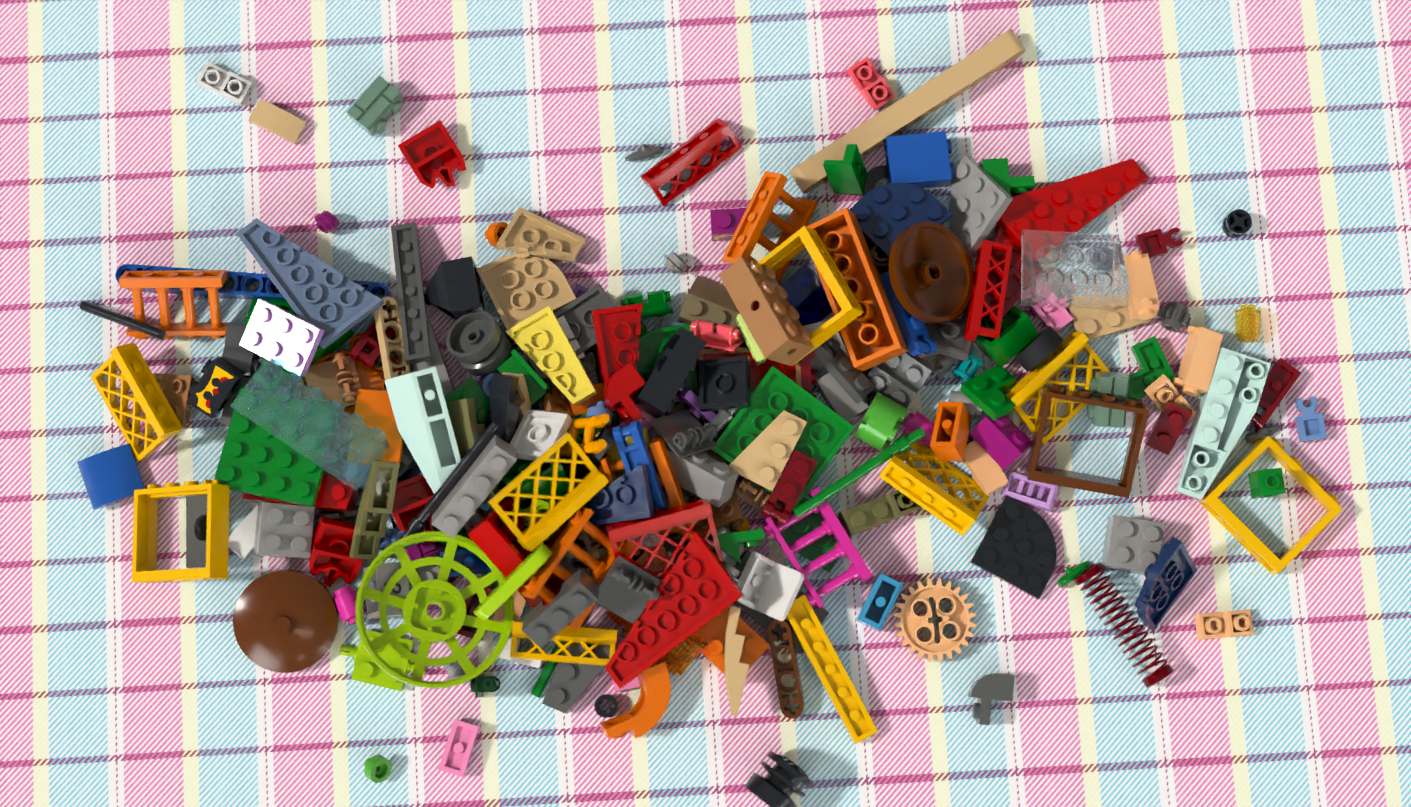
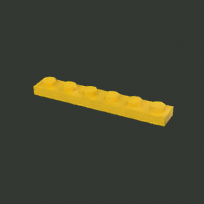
(830, 670)

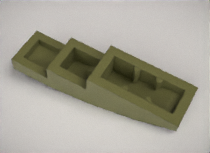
(467, 430)
(374, 509)

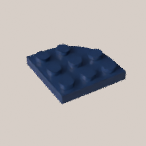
(893, 208)
(1164, 582)

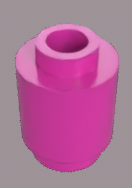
(916, 421)
(345, 603)

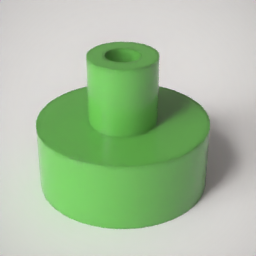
(377, 768)

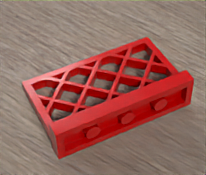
(665, 521)

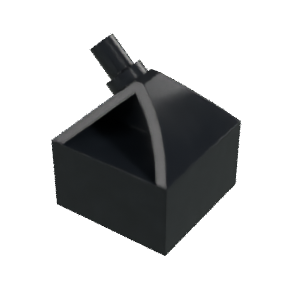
(455, 288)

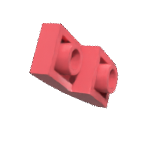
(870, 84)

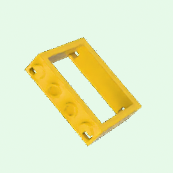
(810, 240)
(146, 524)
(1247, 537)

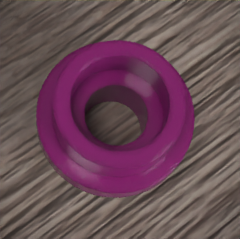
(326, 222)

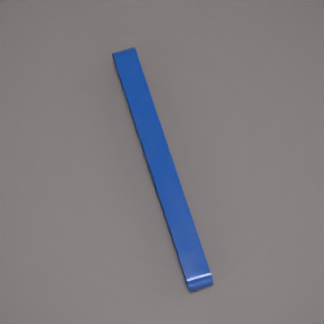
(242, 284)

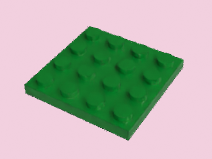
(776, 392)
(265, 466)

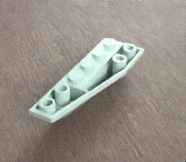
(1221, 419)
(425, 424)

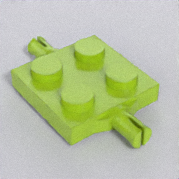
(369, 672)

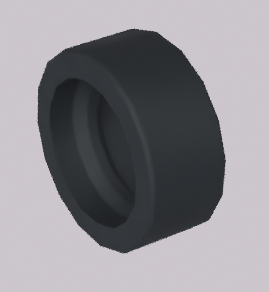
(1039, 349)

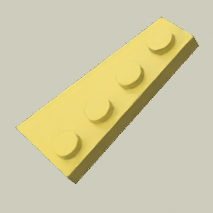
(551, 350)

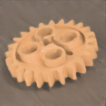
(957, 617)

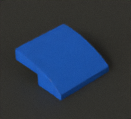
(110, 476)

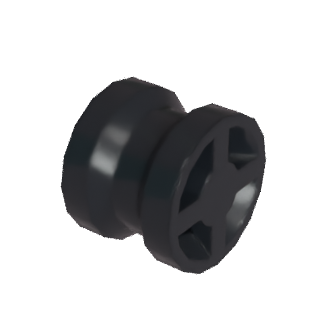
(1241, 220)

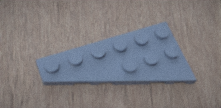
(309, 284)

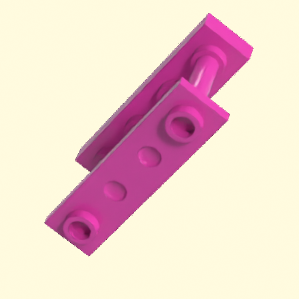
(843, 548)

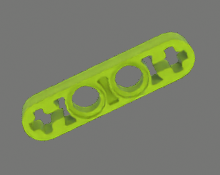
(512, 582)

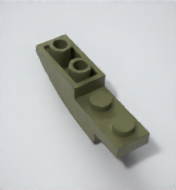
(877, 512)

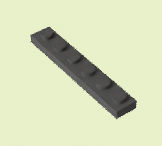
(411, 293)

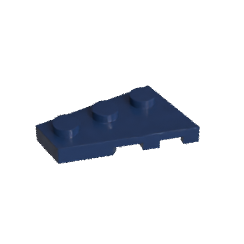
(623, 499)

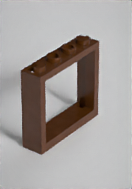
(1079, 480)

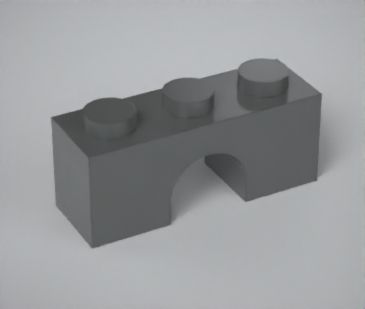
(196, 531)
(573, 599)

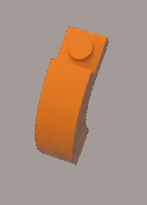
(649, 708)

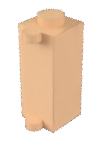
(1142, 288)
(1198, 361)

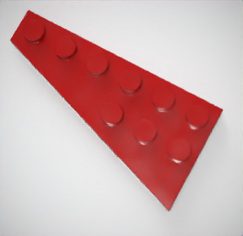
(1071, 202)
(688, 599)

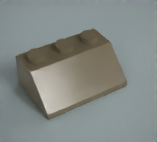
(709, 303)

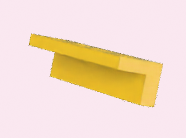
(582, 636)

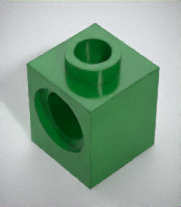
(1266, 483)

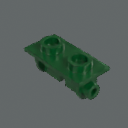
(484, 684)

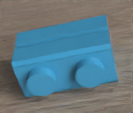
(879, 602)

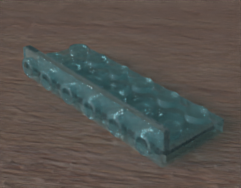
(311, 423)

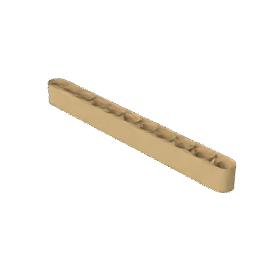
(913, 107)

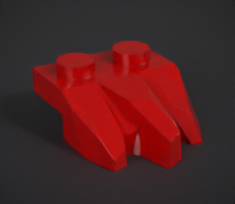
(433, 155)
(409, 501)
(332, 550)

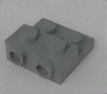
(900, 377)

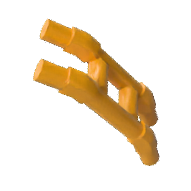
(589, 425)

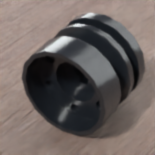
(779, 783)

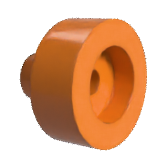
(494, 232)

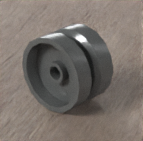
(478, 343)

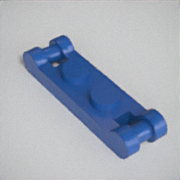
(912, 329)
(637, 454)

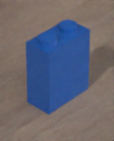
(919, 159)

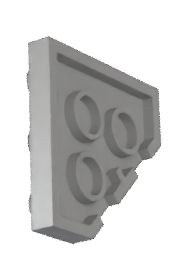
(975, 204)

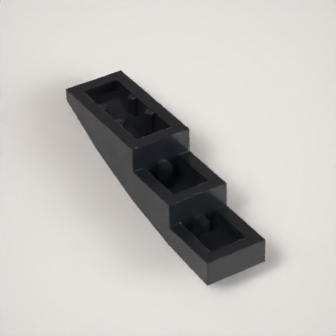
(502, 405)

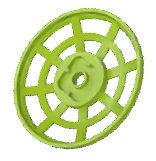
(415, 614)

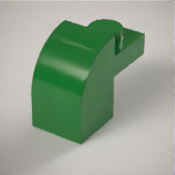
(999, 172)

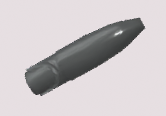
(644, 153)
(1262, 433)

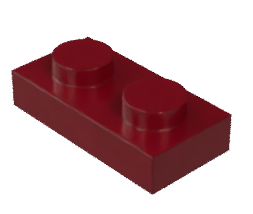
(1168, 427)

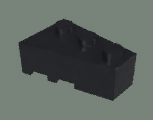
(669, 373)

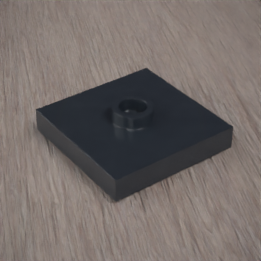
(724, 383)

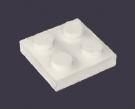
(538, 433)

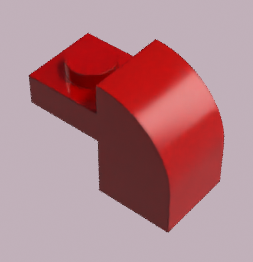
(618, 389)

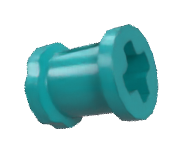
(975, 363)

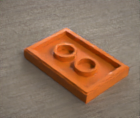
(377, 411)

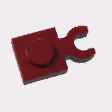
(1156, 243)

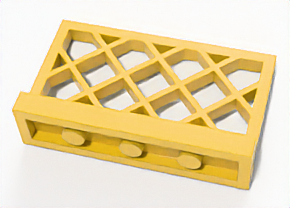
(1049, 368)
(146, 396)
(931, 494)
(558, 511)

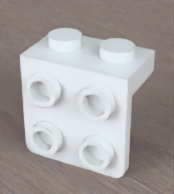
(769, 586)

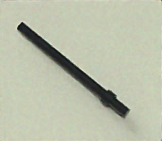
(418, 523)

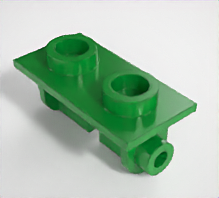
(657, 304)

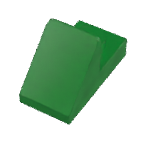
(730, 542)

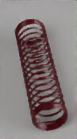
(1164, 670)

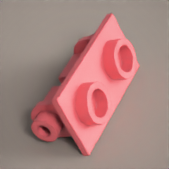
(726, 338)

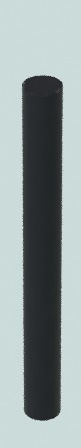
(122, 320)

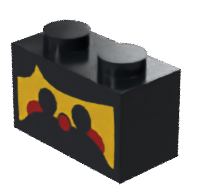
(215, 386)

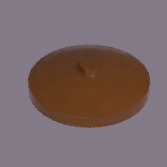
(931, 272)
(285, 620)

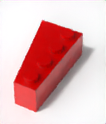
(332, 496)
(503, 548)

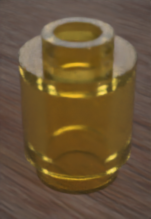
(1247, 323)

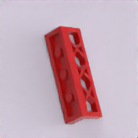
(688, 153)
(979, 291)

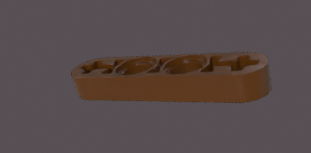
(789, 667)

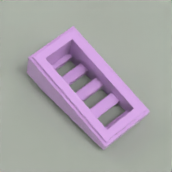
(1038, 503)

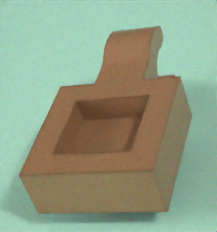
(554, 403)

